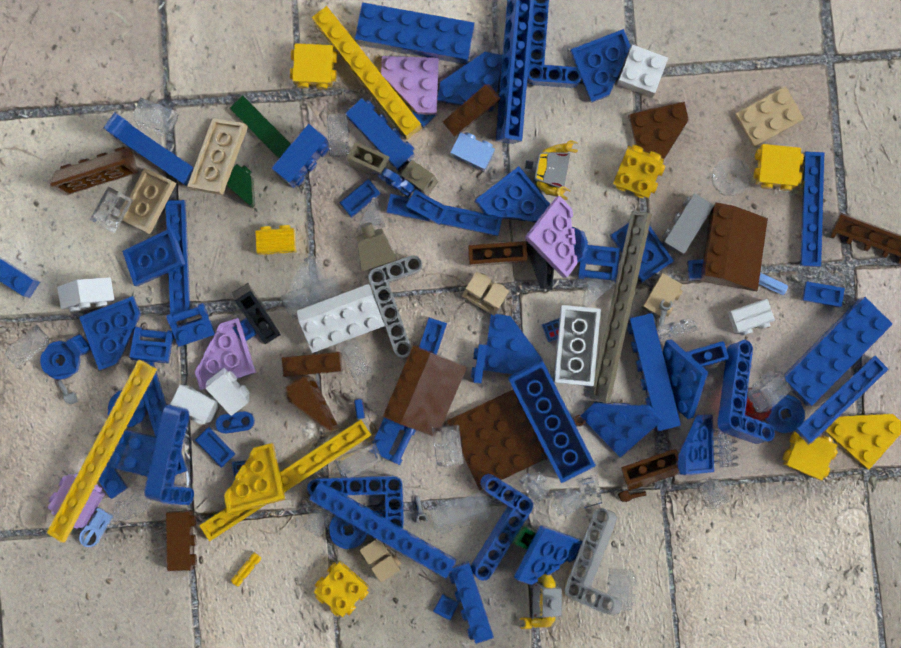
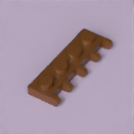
(868, 234)

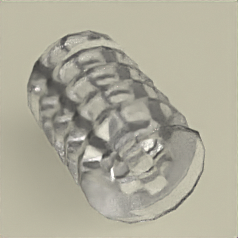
(725, 449)

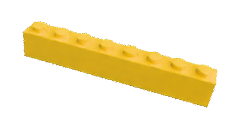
(367, 73)

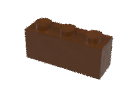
(471, 110)
(497, 253)
(312, 364)
(651, 469)
(180, 540)

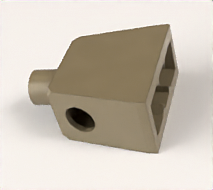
(419, 177)
(374, 248)

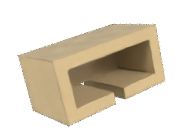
(666, 289)
(485, 293)
(381, 559)

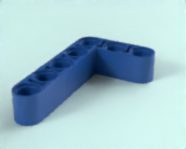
(540, 47)
(148, 148)
(734, 397)
(165, 459)
(366, 490)
(502, 526)

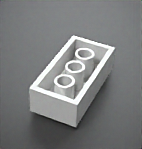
(340, 318)
(577, 345)

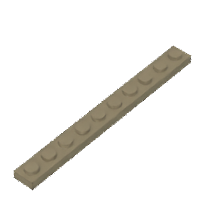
(621, 306)

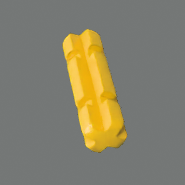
(246, 569)

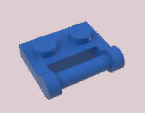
(600, 257)
(192, 330)
(150, 350)
(386, 437)

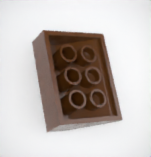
(94, 171)
(734, 247)
(424, 390)
(309, 399)

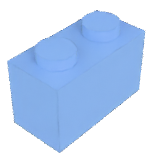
(472, 151)

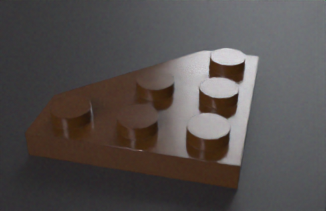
(658, 127)

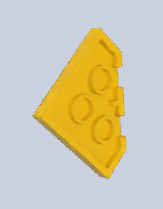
(865, 435)
(256, 482)

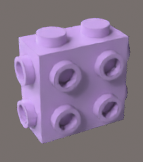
(90, 506)

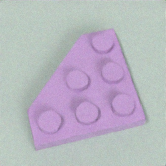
(413, 80)
(555, 238)
(225, 352)

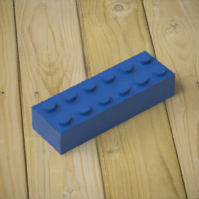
(414, 33)
(836, 351)
(551, 421)

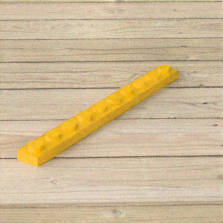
(101, 451)
(294, 474)

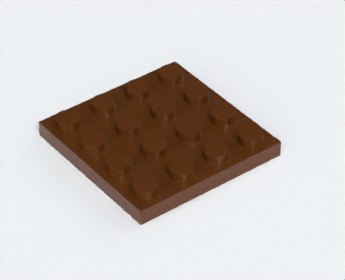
(498, 438)

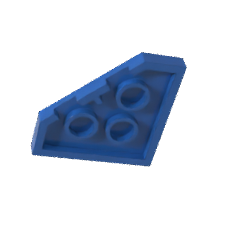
(601, 63)
(470, 78)
(513, 199)
(110, 330)
(508, 347)
(685, 376)
(621, 423)
(698, 449)
(546, 554)

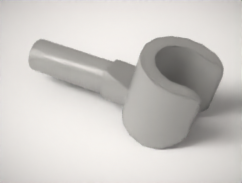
(663, 312)
(69, 398)
(420, 510)

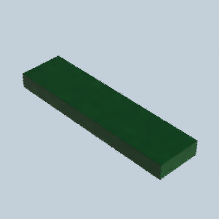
(260, 126)

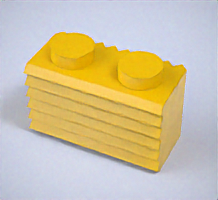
(275, 240)

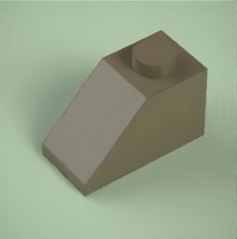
(367, 159)

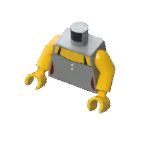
(552, 169)
(546, 603)

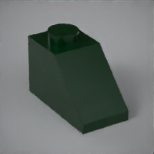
(242, 184)
(524, 536)

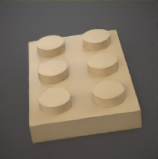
(769, 116)
(148, 200)

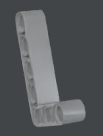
(390, 302)
(591, 565)

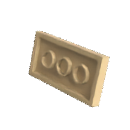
(217, 156)

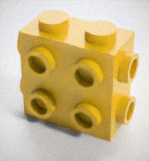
(313, 65)
(778, 167)
(639, 171)
(810, 458)
(341, 589)

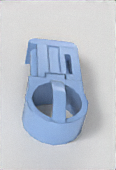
(97, 525)

